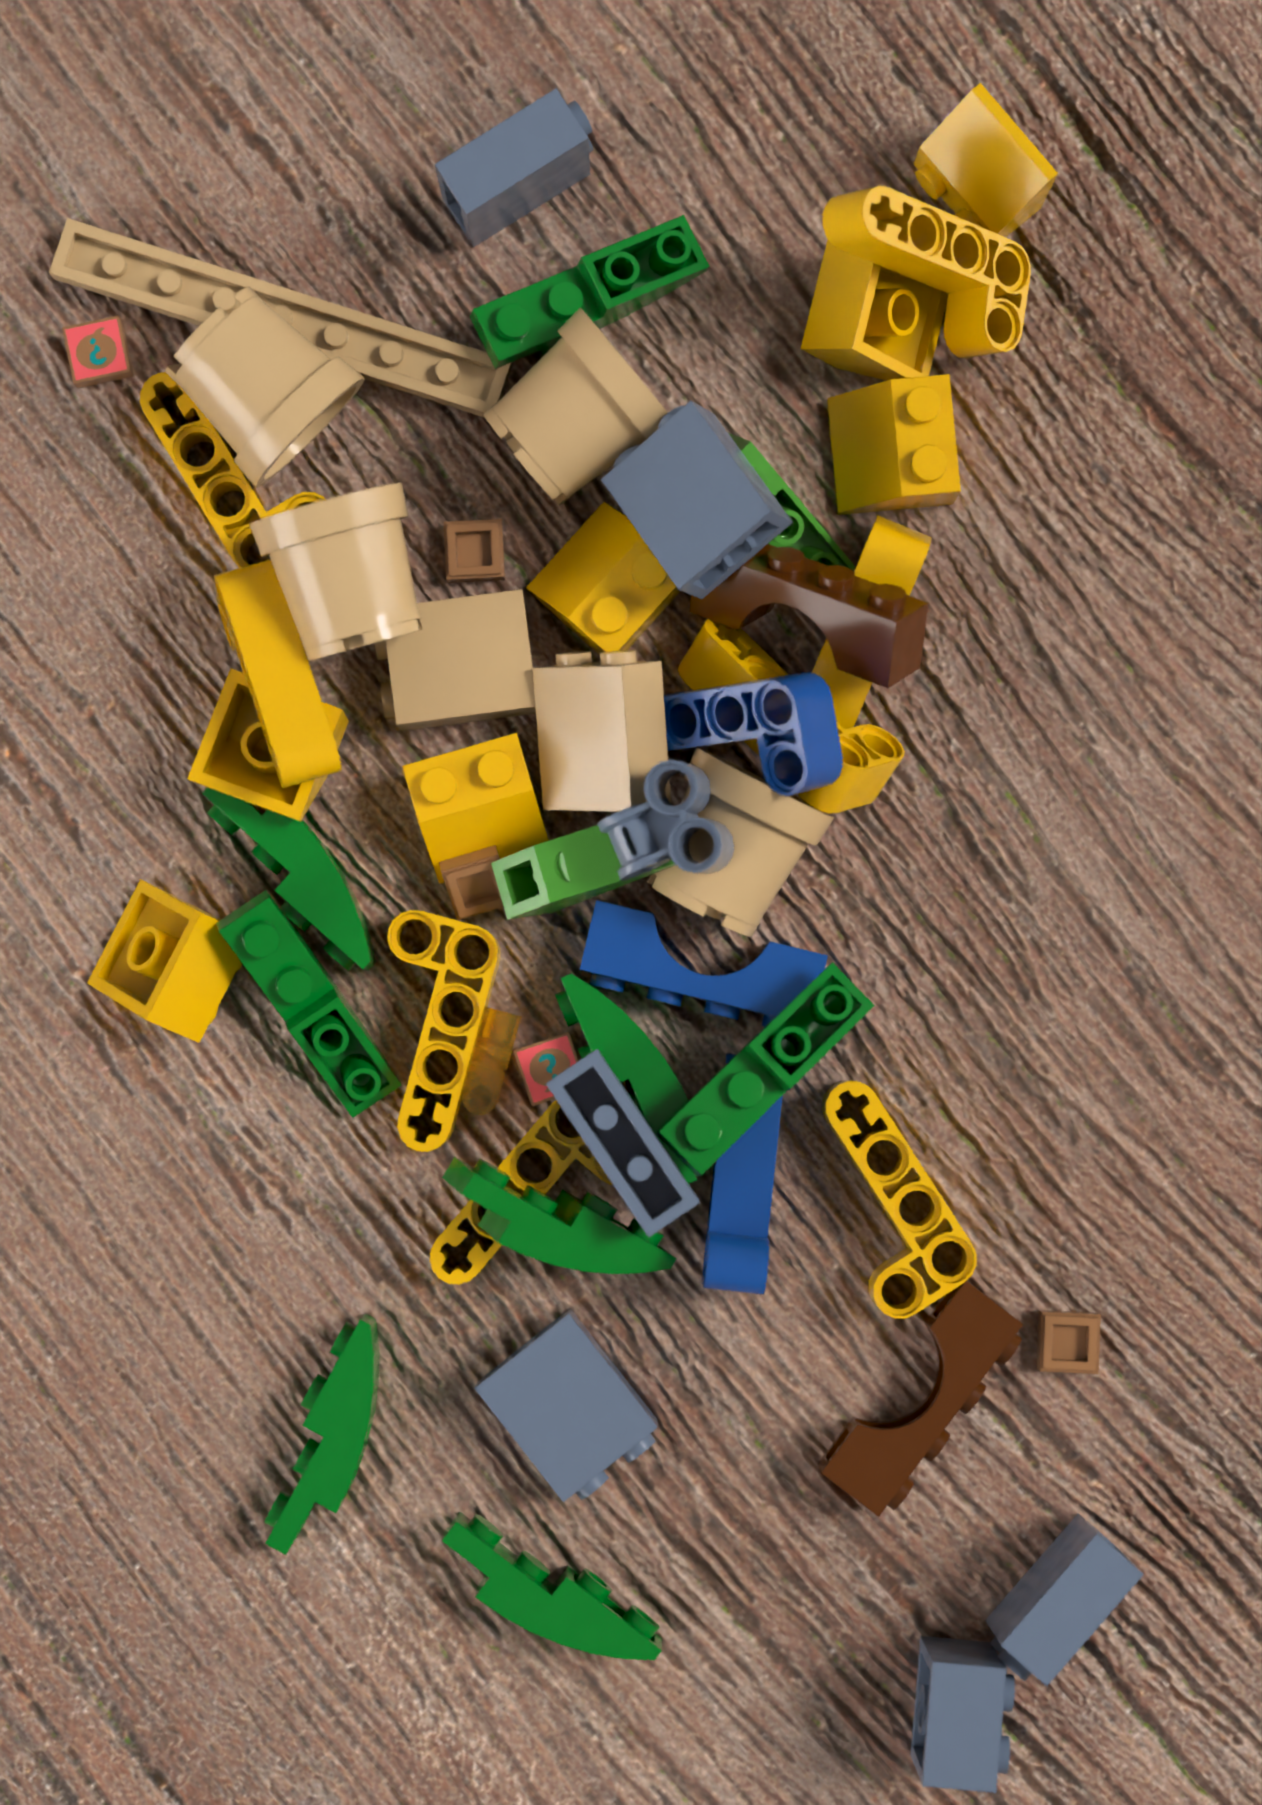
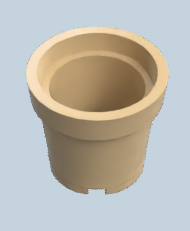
(262, 384)
(575, 410)
(343, 569)
(768, 841)

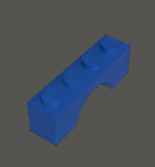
(627, 948)

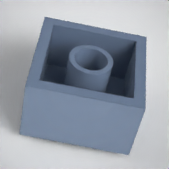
(960, 1714)

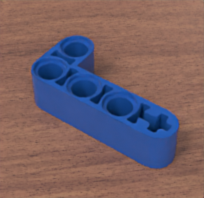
(785, 713)
(741, 1208)

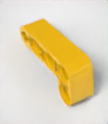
(976, 267)
(215, 477)
(888, 557)
(277, 673)
(868, 751)
(436, 1032)
(562, 1152)
(889, 1190)

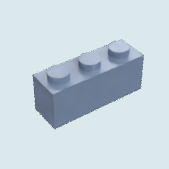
(623, 1142)

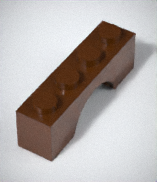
(869, 625)
(878, 1457)

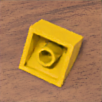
(984, 166)
(872, 319)
(894, 445)
(605, 583)
(237, 758)
(475, 801)
(166, 962)

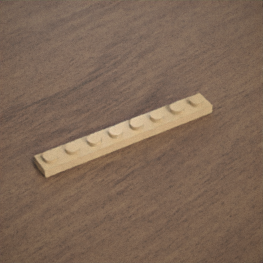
(195, 289)

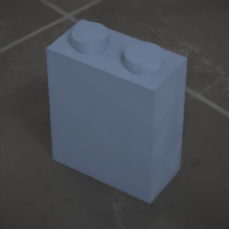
(516, 166)
(695, 499)
(568, 1407)
(1061, 1601)

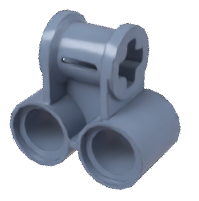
(658, 831)

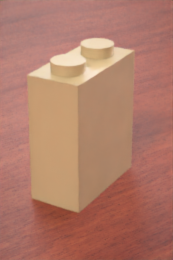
(463, 664)
(599, 730)

